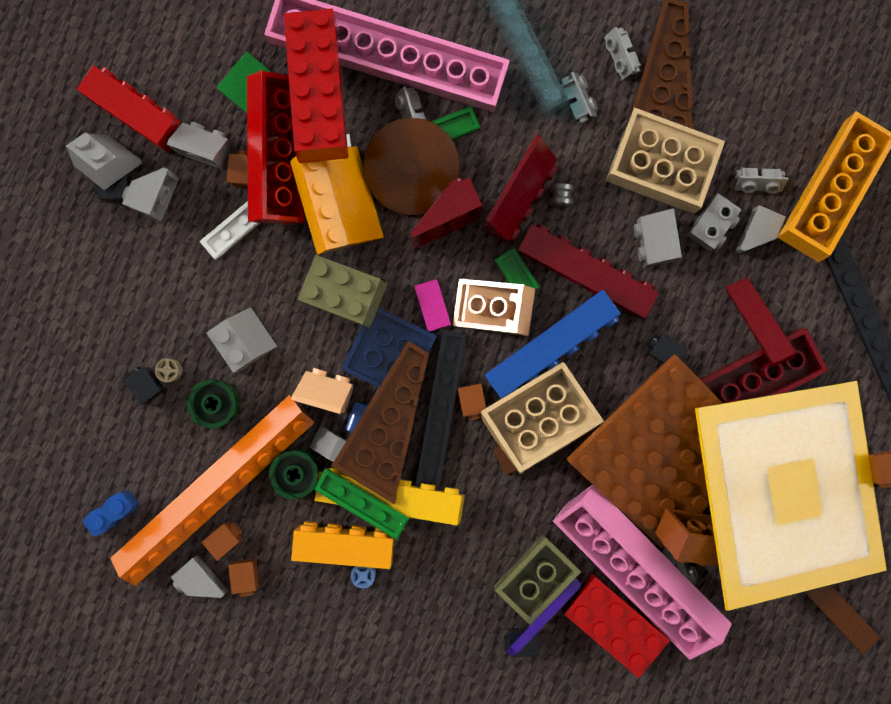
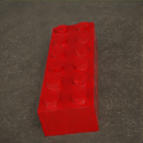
(315, 86)
(270, 148)

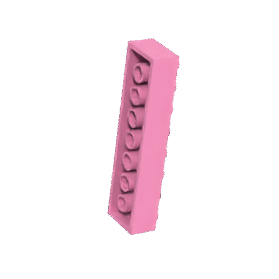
(643, 573)

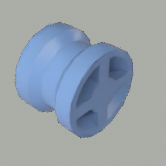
(360, 578)

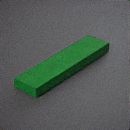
(361, 503)

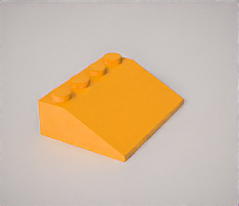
(337, 202)

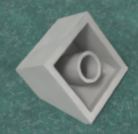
(200, 145)
(101, 158)
(151, 193)
(658, 238)
(241, 340)

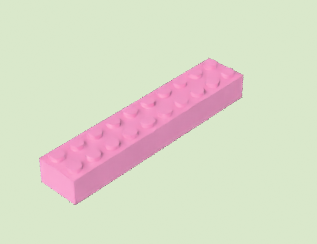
(404, 55)

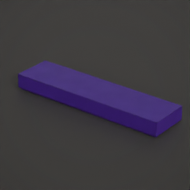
(539, 623)

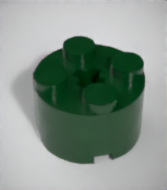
(204, 394)
(283, 480)

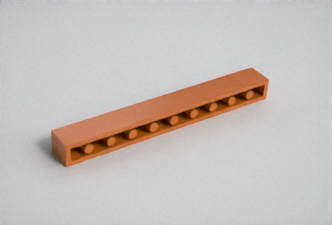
(211, 491)

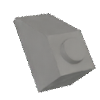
(761, 228)
(327, 443)
(198, 580)

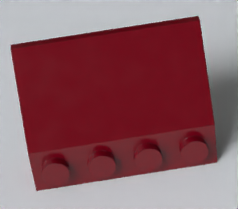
(521, 191)
(451, 211)

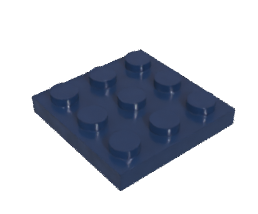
(380, 346)

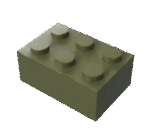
(342, 291)
(536, 579)

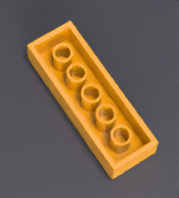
(837, 187)

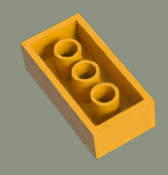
(342, 546)

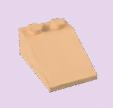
(494, 306)
(324, 391)

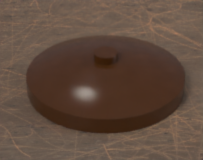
(410, 165)

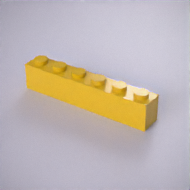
(418, 502)

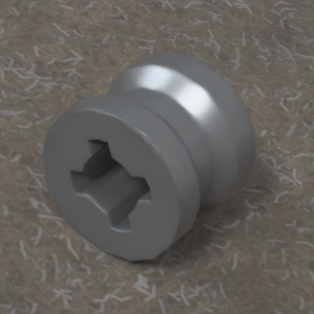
(561, 194)

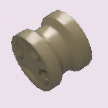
(163, 370)

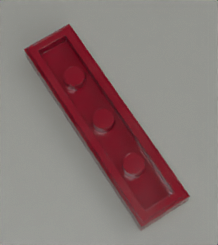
(760, 322)

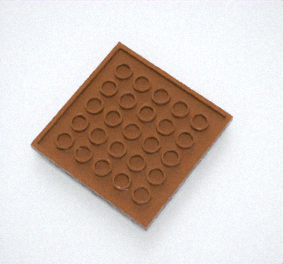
(651, 449)

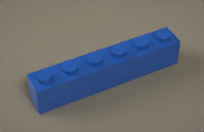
(553, 343)

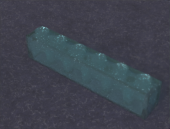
(529, 55)

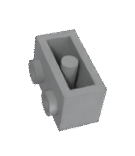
(714, 222)

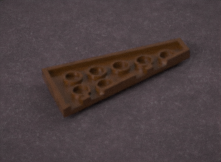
(666, 76)
(382, 435)

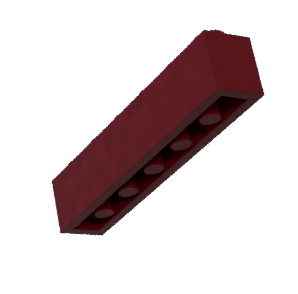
(586, 271)

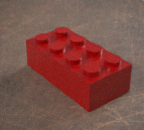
(129, 106)
(615, 625)

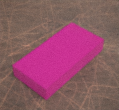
(432, 305)

